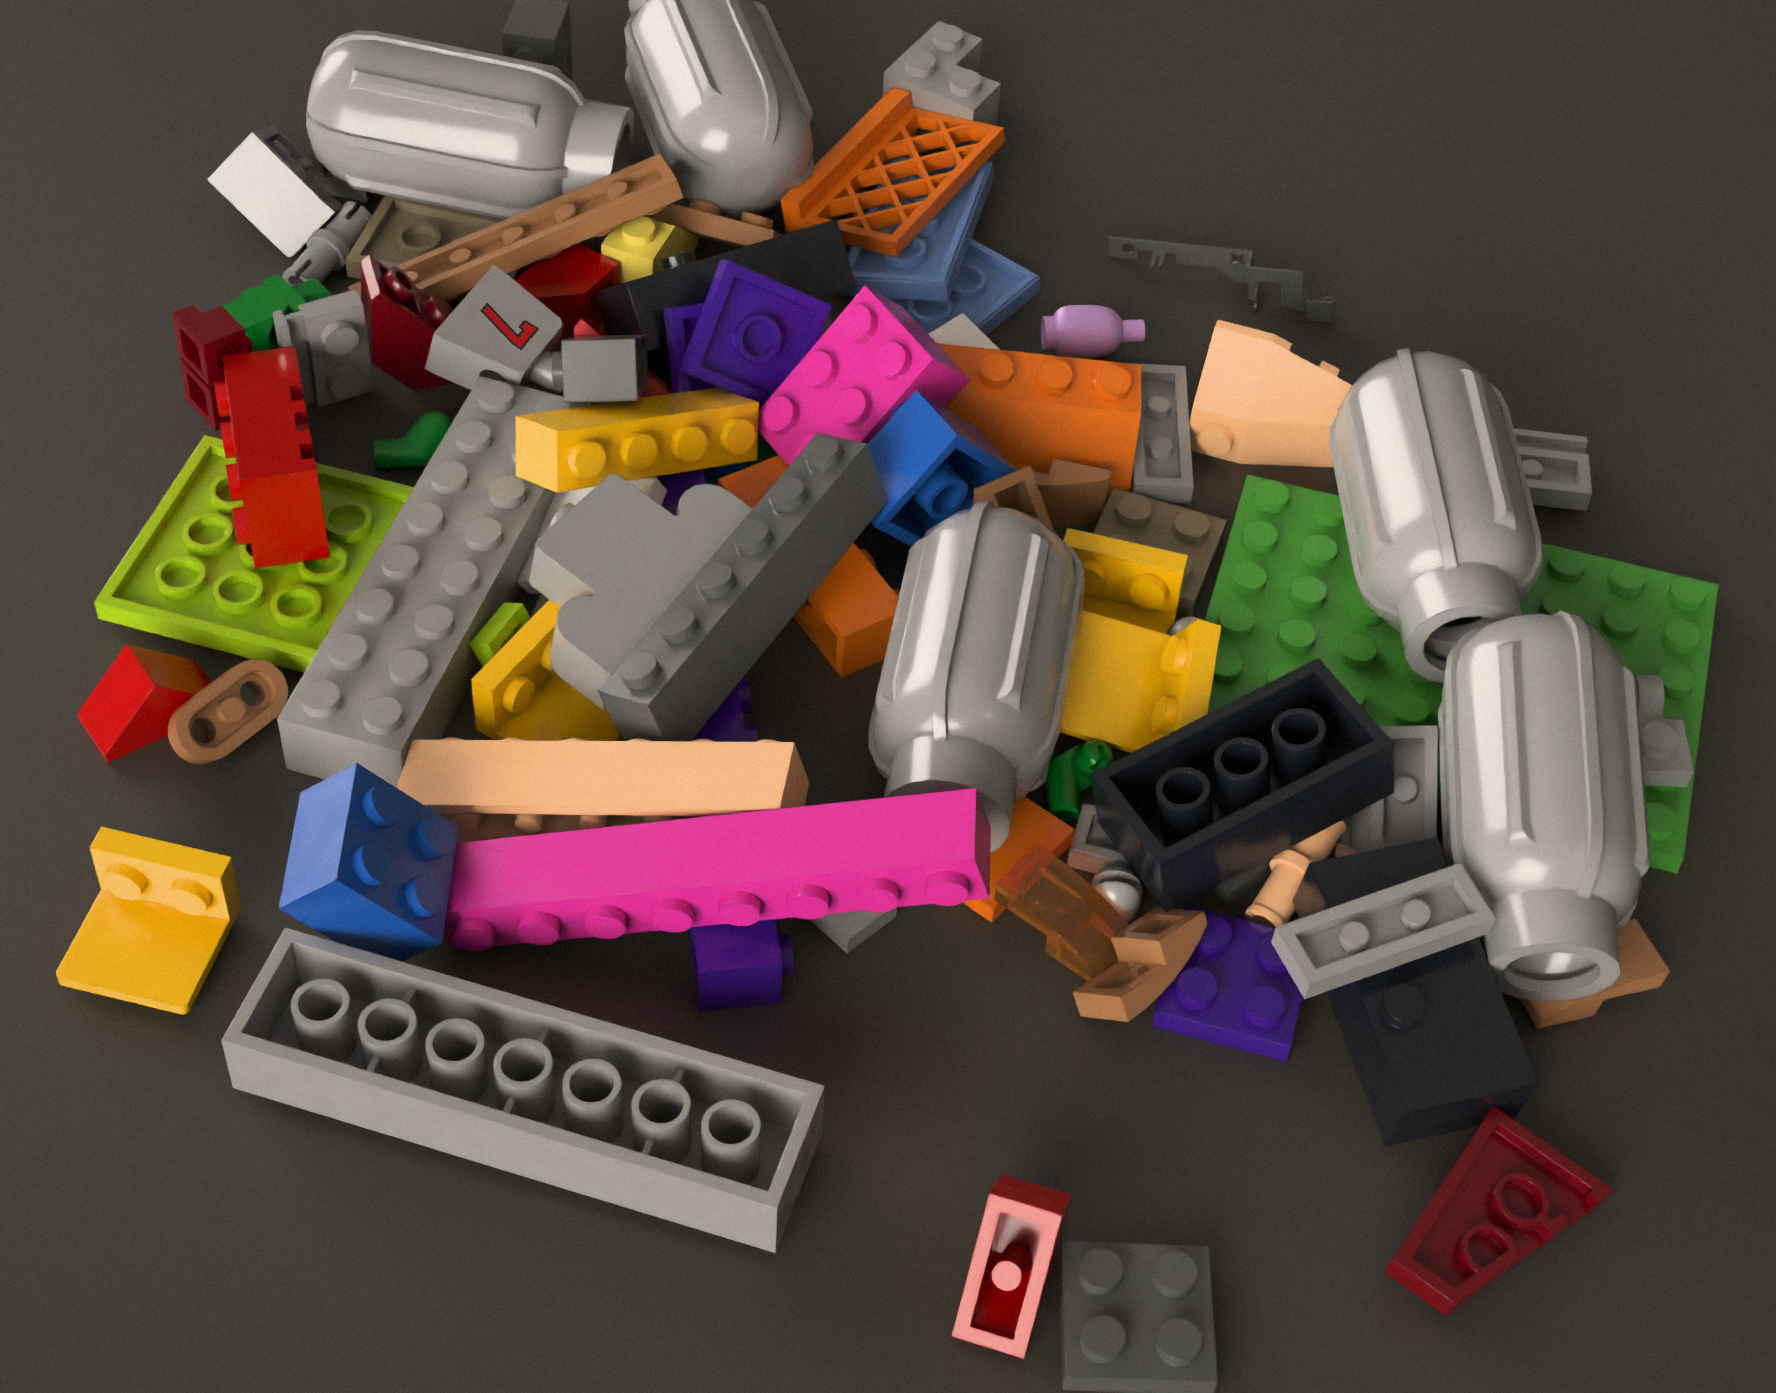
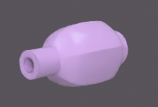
(1088, 331)

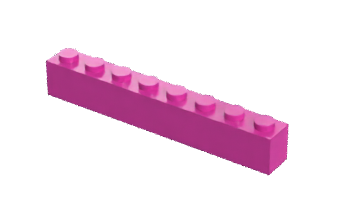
(720, 870)

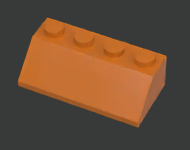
(1052, 408)

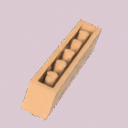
(581, 784)

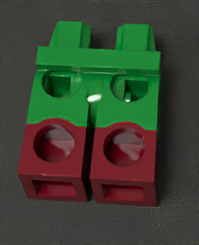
(232, 329)

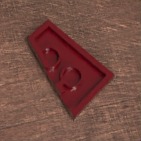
(1492, 1212)

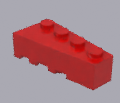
(273, 458)

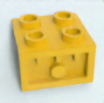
(1129, 579)
(1137, 682)
(526, 698)
(153, 921)

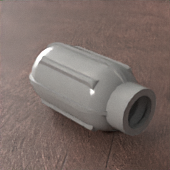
(719, 100)
(458, 125)
(1434, 502)
(978, 660)
(1545, 798)

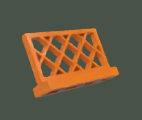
(862, 161)

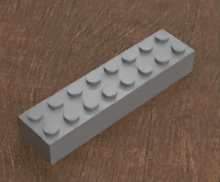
(442, 571)
(527, 1088)

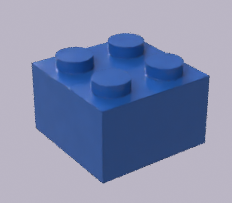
(929, 467)
(369, 865)

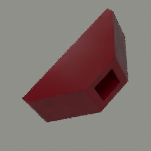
(400, 323)

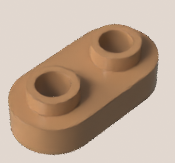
(226, 714)

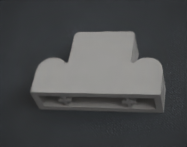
(619, 567)

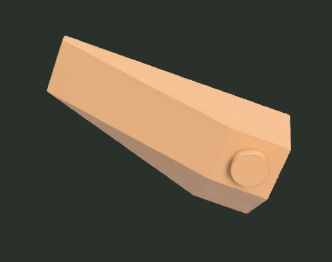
(1264, 401)

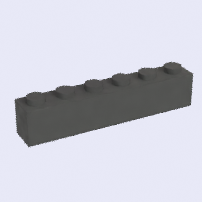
(745, 593)

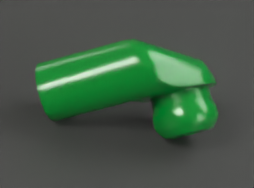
(416, 446)
(1071, 775)

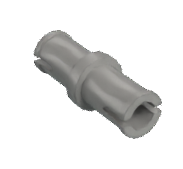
(329, 246)

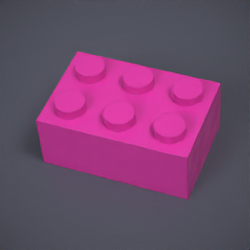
(858, 377)

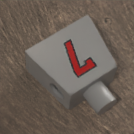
(497, 335)

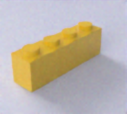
(636, 438)

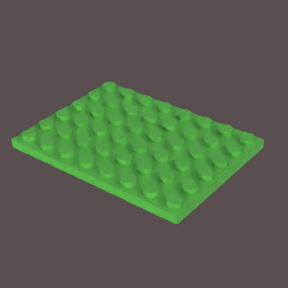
(1294, 598)

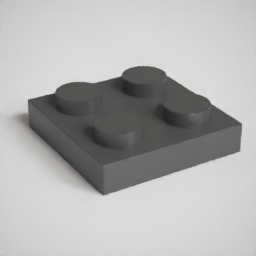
(1136, 1318)

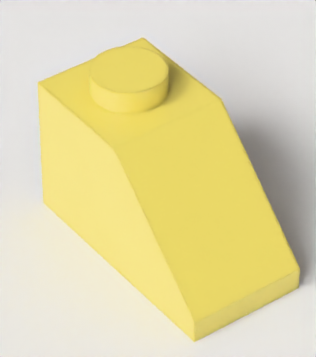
(642, 245)

